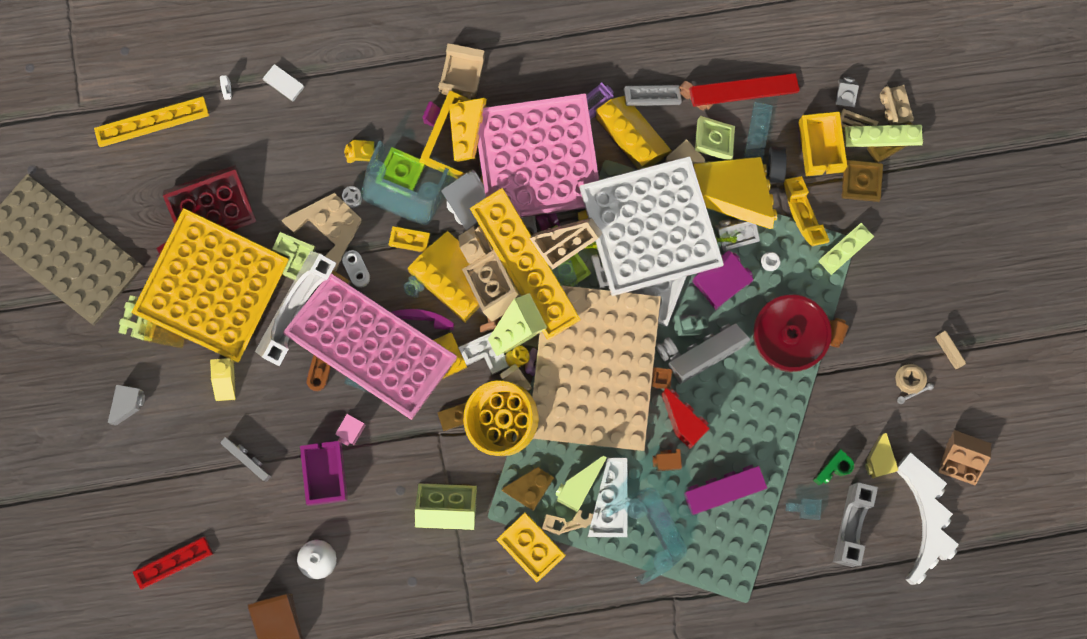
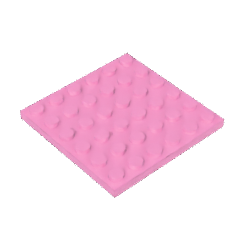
(538, 153)

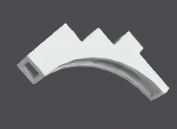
(934, 516)

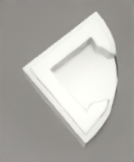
(226, 87)

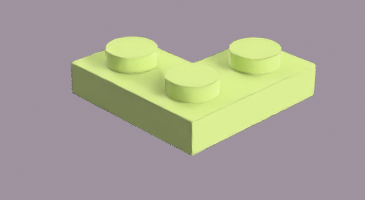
(295, 250)

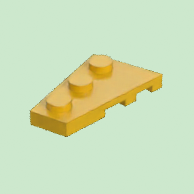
(465, 126)

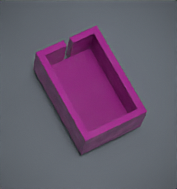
(323, 473)

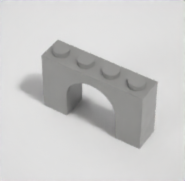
(848, 547)

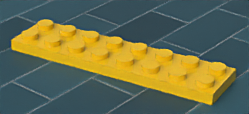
(524, 262)

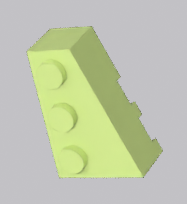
(517, 325)

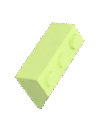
(445, 506)

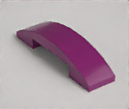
(414, 314)

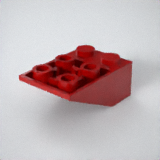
(685, 423)

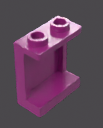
(723, 282)

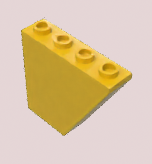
(737, 189)

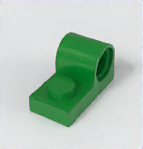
(833, 465)

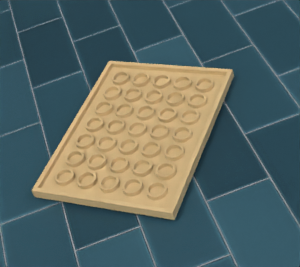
(599, 371)

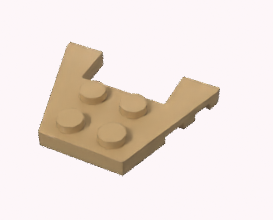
(333, 219)

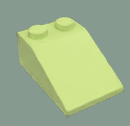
(576, 488)

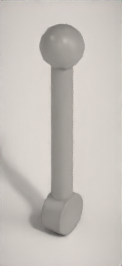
(901, 399)

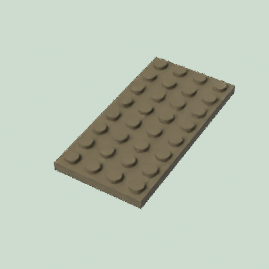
(63, 250)

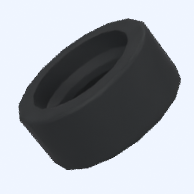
(777, 164)

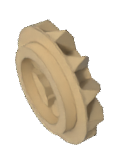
(918, 375)

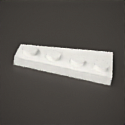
(611, 491)

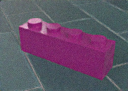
(725, 490)

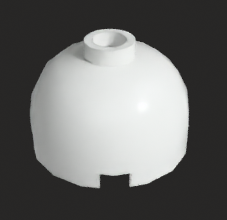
(316, 559)

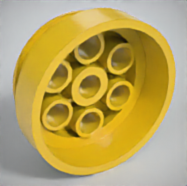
(484, 402)

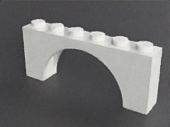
(313, 272)

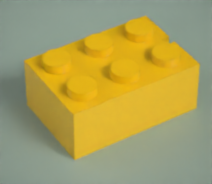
(822, 143)

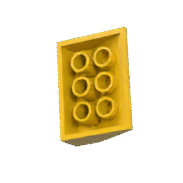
(443, 275)

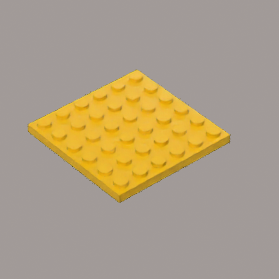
(210, 285)

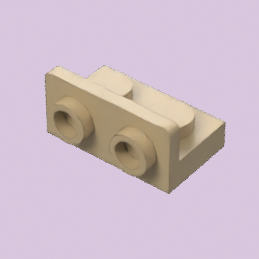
(897, 105)

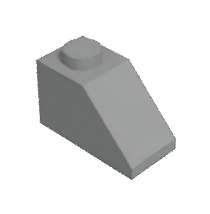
(125, 403)

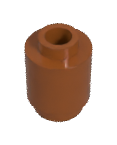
(839, 332)

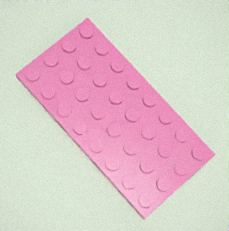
(370, 345)

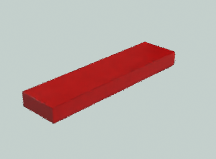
(172, 563)

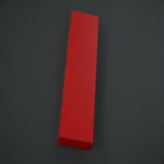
(744, 89)

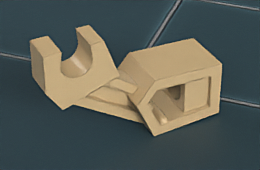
(576, 523)

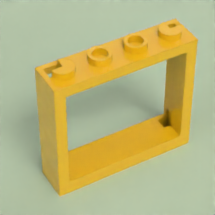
(452, 97)

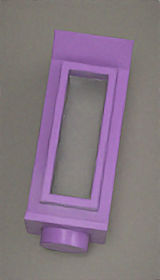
(598, 97)

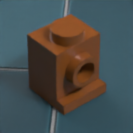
(667, 460)

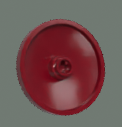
(792, 333)

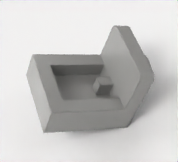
(847, 92)

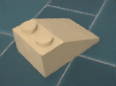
(491, 285)

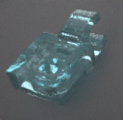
(808, 508)

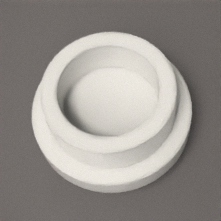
(770, 261)

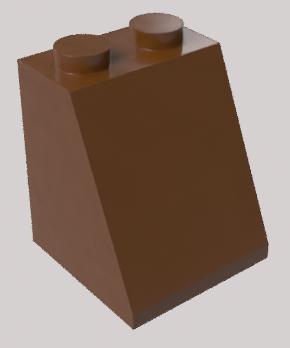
(276, 618)

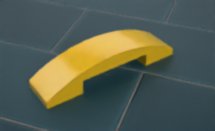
(802, 212)

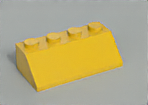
(632, 133)

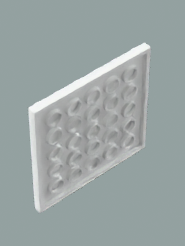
(651, 226)

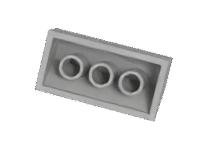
(708, 353)

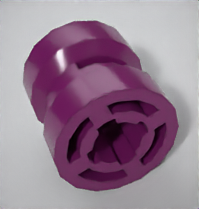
(543, 223)

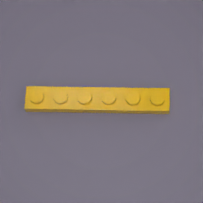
(151, 121)

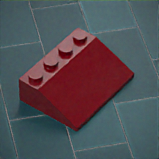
(215, 197)

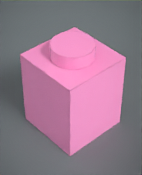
(350, 430)

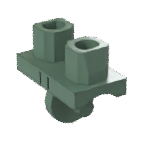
(690, 324)

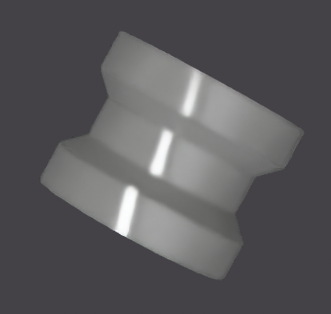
(350, 193)
(666, 349)

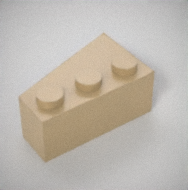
(565, 241)

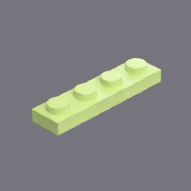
(883, 135)

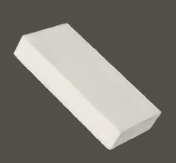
(283, 82)

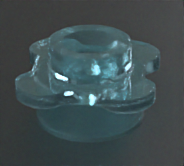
(410, 290)

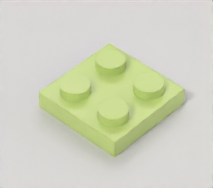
(714, 138)

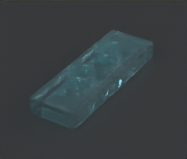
(758, 130)

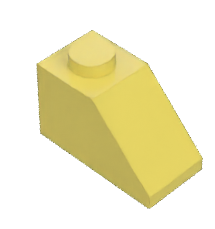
(223, 379)
(881, 458)

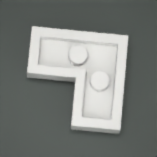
(482, 349)

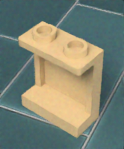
(462, 71)

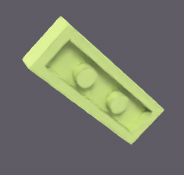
(846, 248)

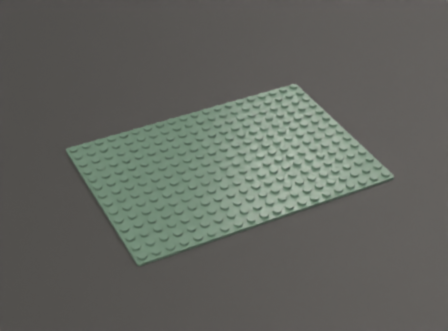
(750, 416)

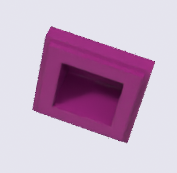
(431, 114)

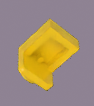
(359, 150)

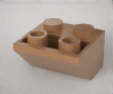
(965, 457)

